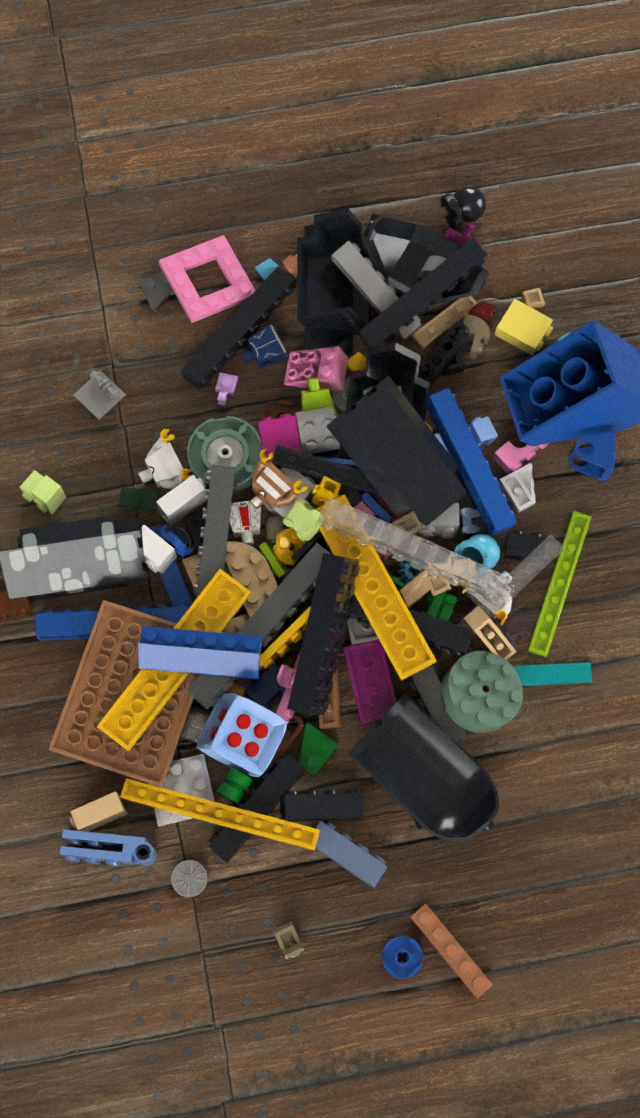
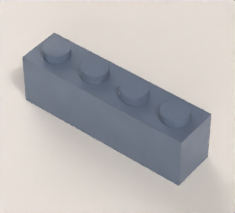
(348, 855)

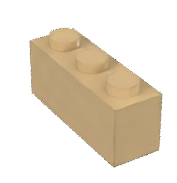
(489, 633)

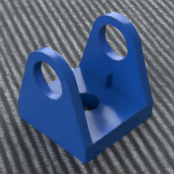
(599, 456)

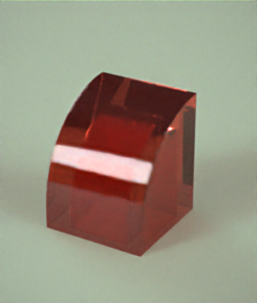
(484, 311)

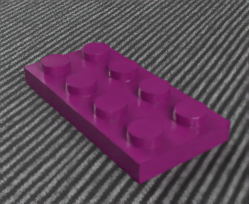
(370, 680)

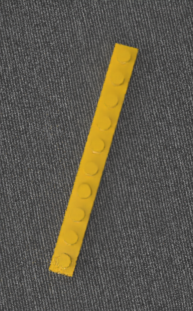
(220, 814)

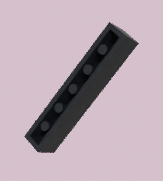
(261, 801)

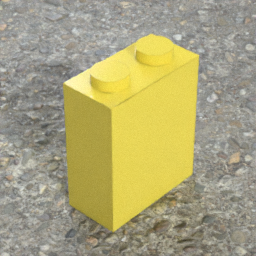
(524, 327)

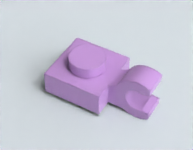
(225, 386)

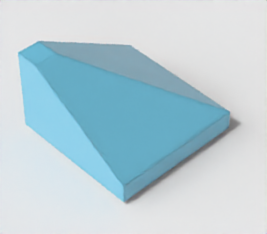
(266, 268)

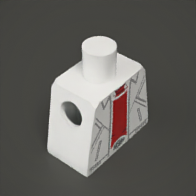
(245, 521)

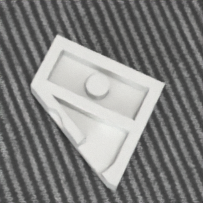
(520, 487)

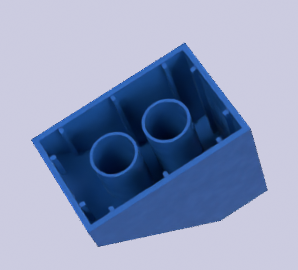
(575, 388)

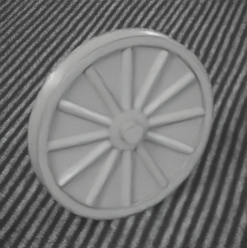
(189, 878)

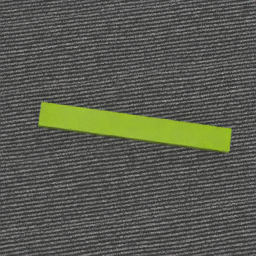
(559, 584)

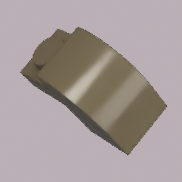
(478, 334)

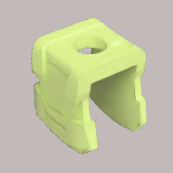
(303, 520)

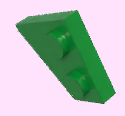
(315, 749)

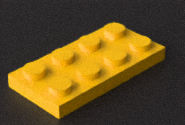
(281, 644)

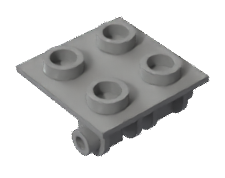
(99, 394)

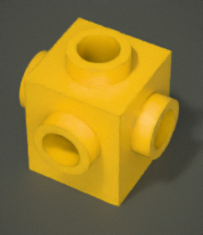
(325, 489)

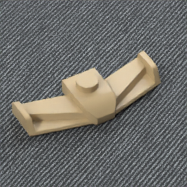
(421, 585)

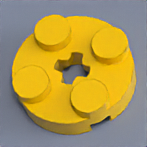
(282, 546)

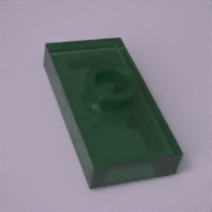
(138, 498)

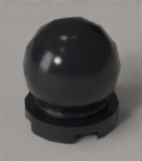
(464, 206)

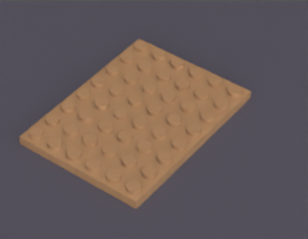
(101, 678)

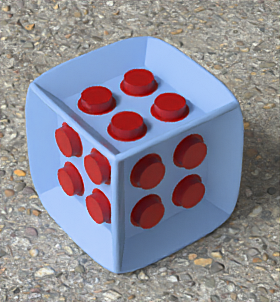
(242, 734)

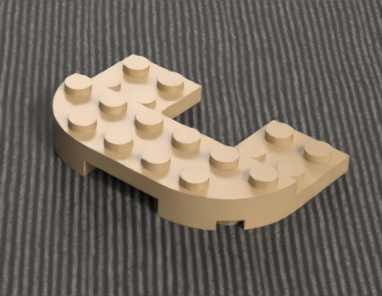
(250, 570)

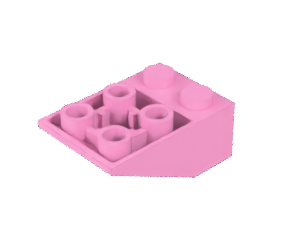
(324, 363)

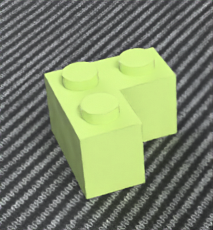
(43, 491)

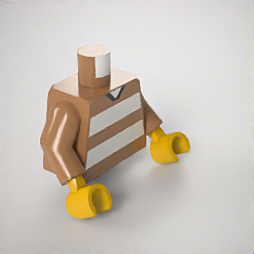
(272, 485)

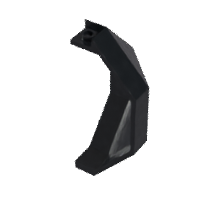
(402, 248)

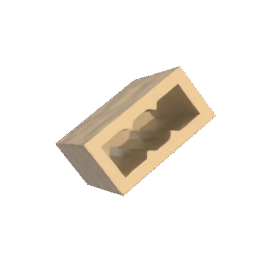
(98, 813)

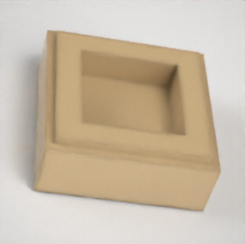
(533, 298)

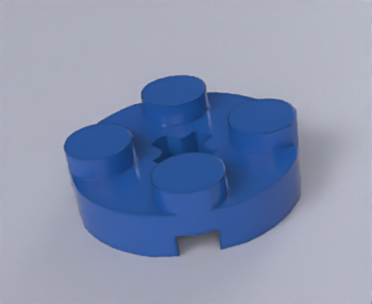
(175, 539)
(414, 957)

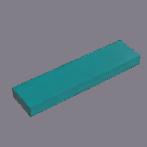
(554, 674)

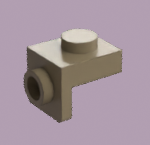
(288, 940)

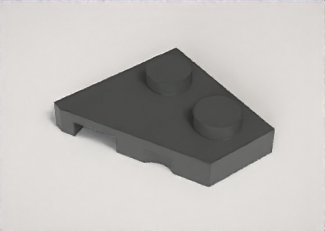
(156, 289)

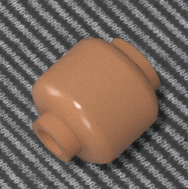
(290, 265)

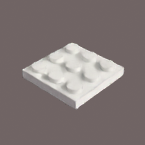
(187, 777)

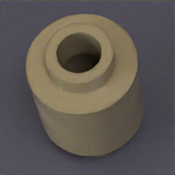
(273, 527)

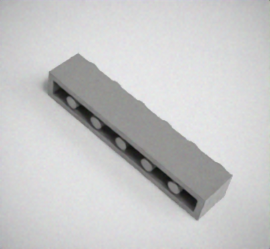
(369, 283)

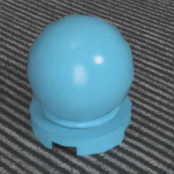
(480, 549)

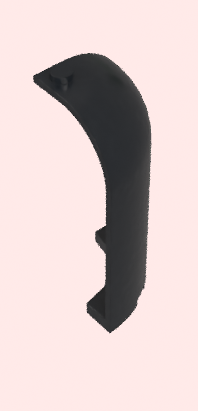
(428, 773)

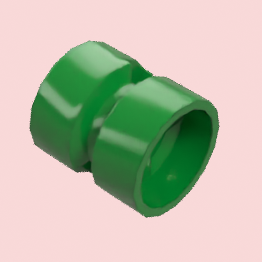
(234, 785)

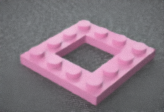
(215, 249)

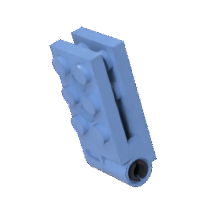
(131, 854)

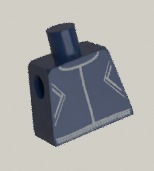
(265, 348)

